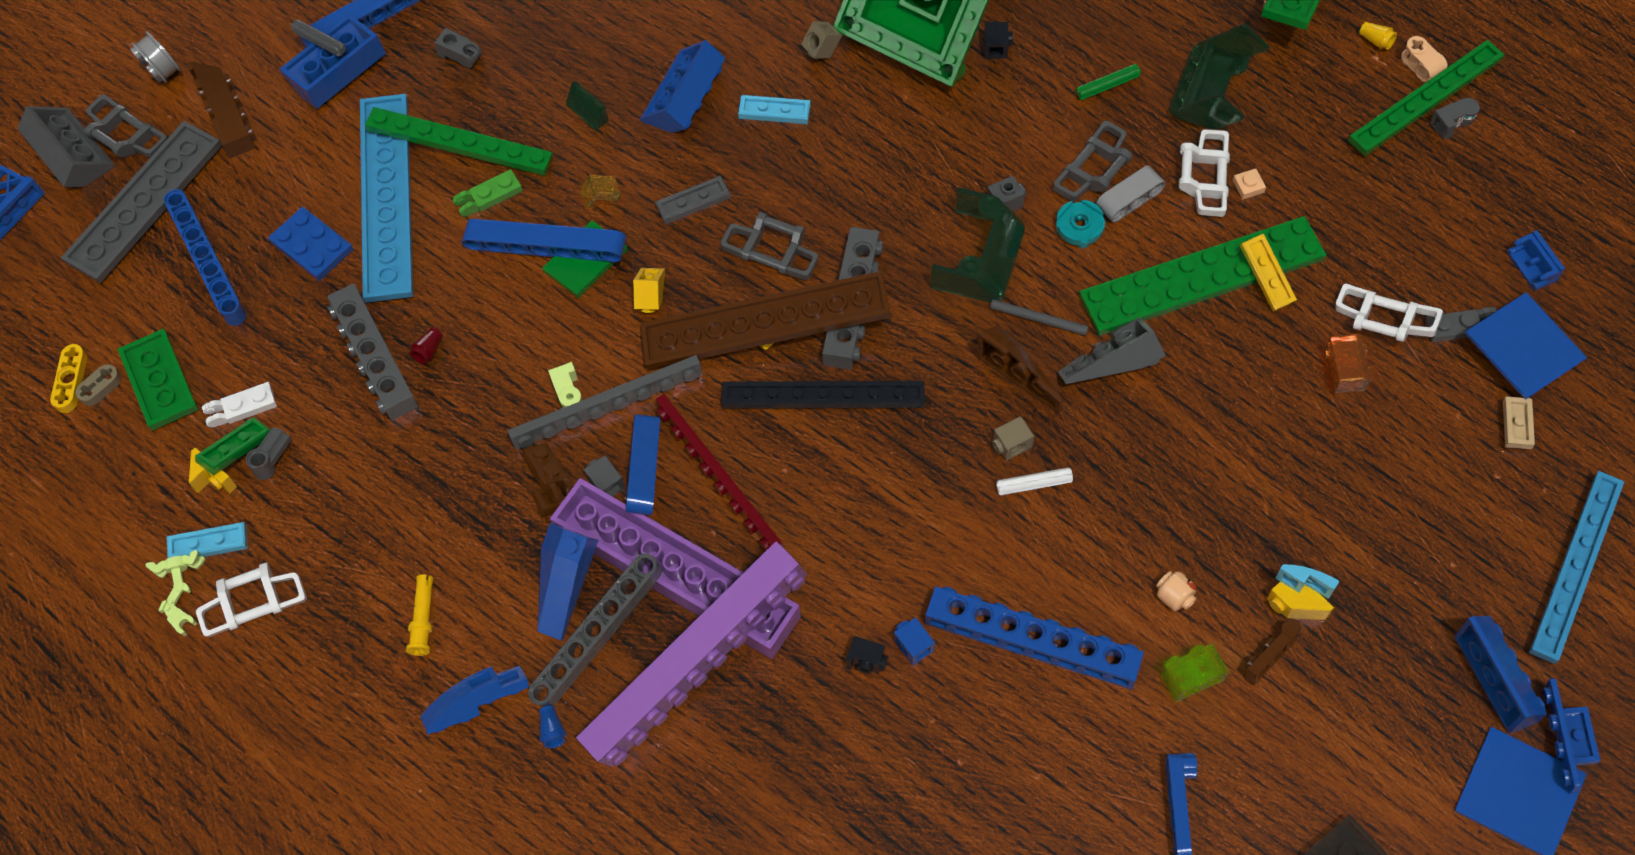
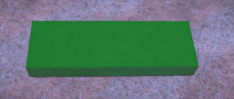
(232, 446)

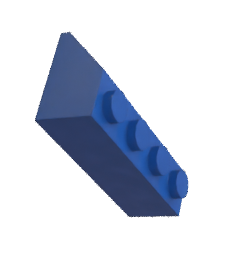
(321, 74)
(683, 87)
(1500, 674)

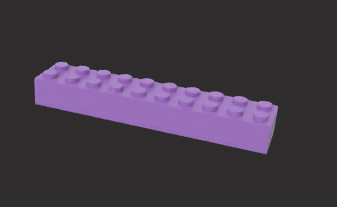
(689, 572)
(692, 656)

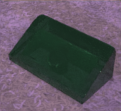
(586, 106)

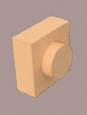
(1249, 184)

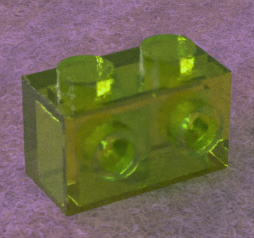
(1193, 671)

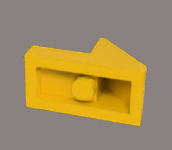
(200, 477)

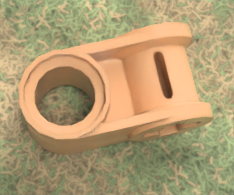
(1424, 61)

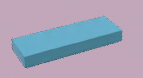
(774, 109)
(209, 541)

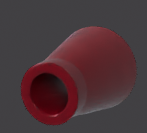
(425, 347)

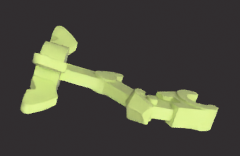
(176, 566)

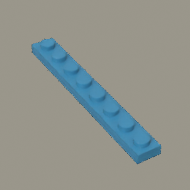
(1576, 568)

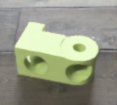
(562, 380)

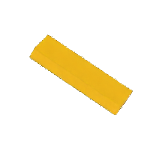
(1268, 272)

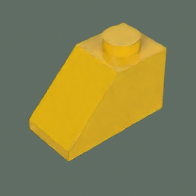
(649, 289)
(1302, 605)

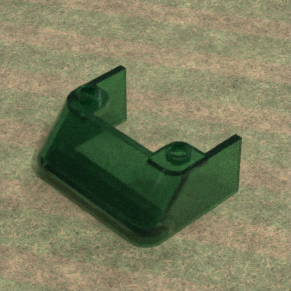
(1207, 75)
(985, 276)

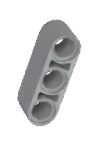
(1131, 193)

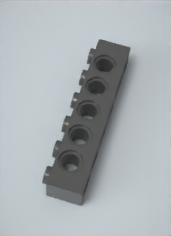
(859, 242)
(400, 399)

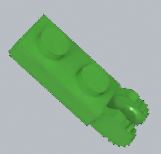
(488, 193)

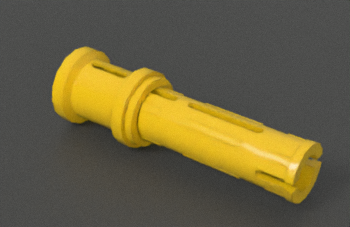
(420, 626)

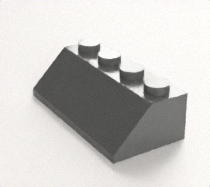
(64, 145)

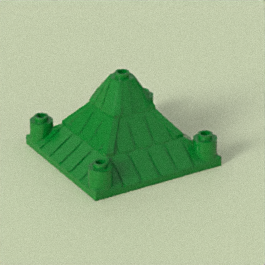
(919, 33)

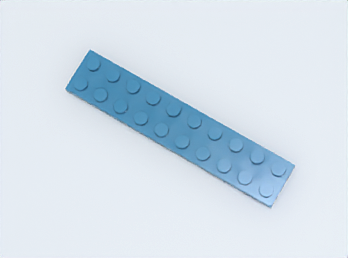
(385, 207)

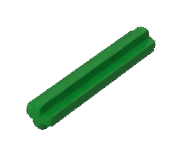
(1108, 81)

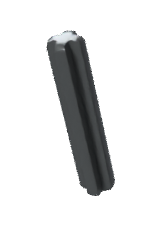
(318, 37)

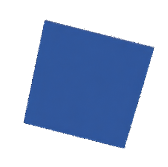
(1525, 345)
(1518, 793)

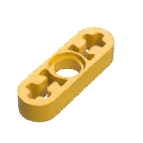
(64, 368)

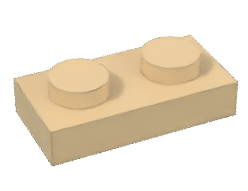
(1518, 423)

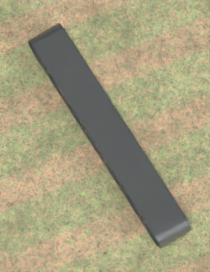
(583, 635)

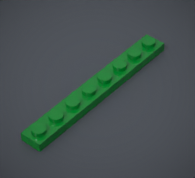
(1425, 98)
(459, 141)

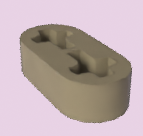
(98, 385)

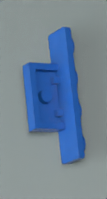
(1574, 736)

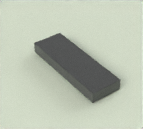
(692, 200)

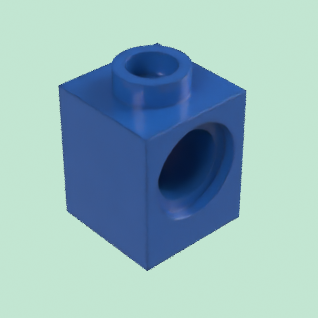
(913, 641)

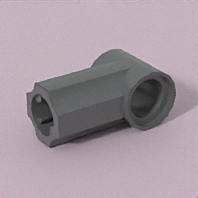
(268, 454)

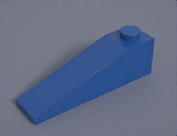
(562, 573)

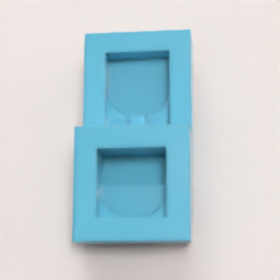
(1298, 576)

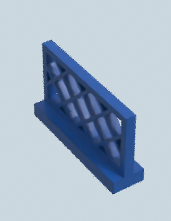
(16, 201)

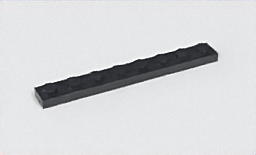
(823, 394)

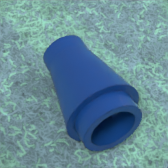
(551, 729)

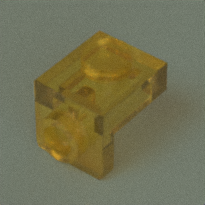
(599, 188)

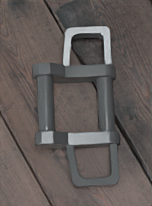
(102, 128)
(1116, 155)
(755, 235)

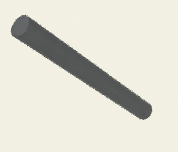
(1039, 317)

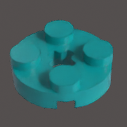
(1080, 235)

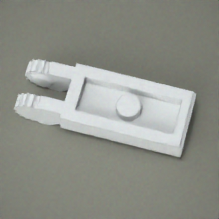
(240, 405)

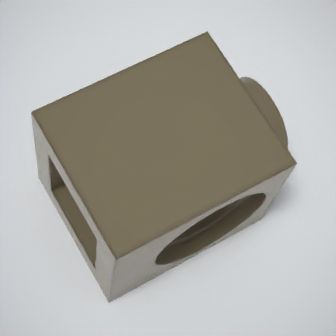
(821, 40)
(1012, 438)

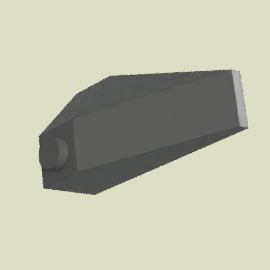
(1129, 349)

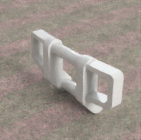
(1192, 153)
(1370, 298)
(274, 605)

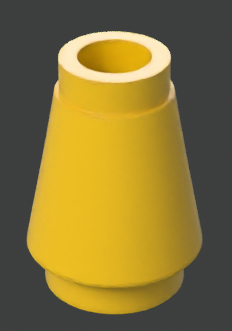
(1379, 35)

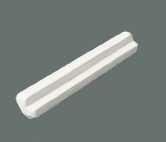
(1034, 481)

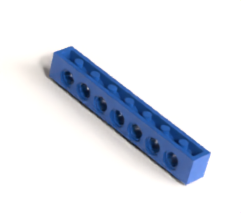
(1041, 649)

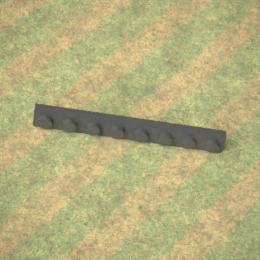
(605, 402)

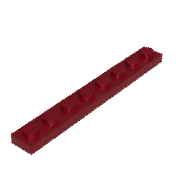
(710, 467)

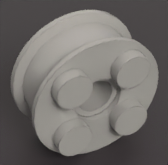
(158, 59)

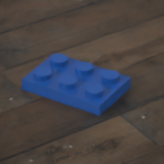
(310, 243)

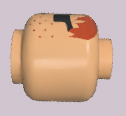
(1176, 591)

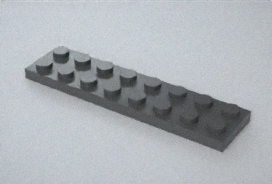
(140, 202)

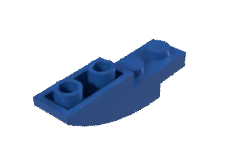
(462, 700)

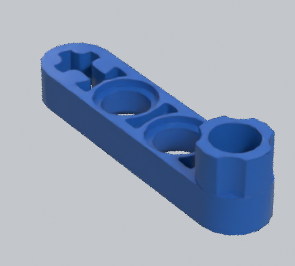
(1179, 768)

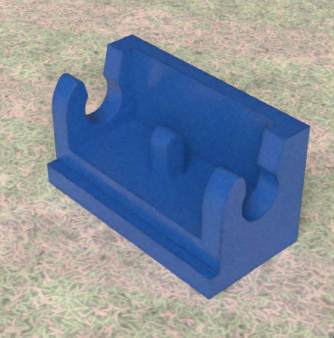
(1536, 261)

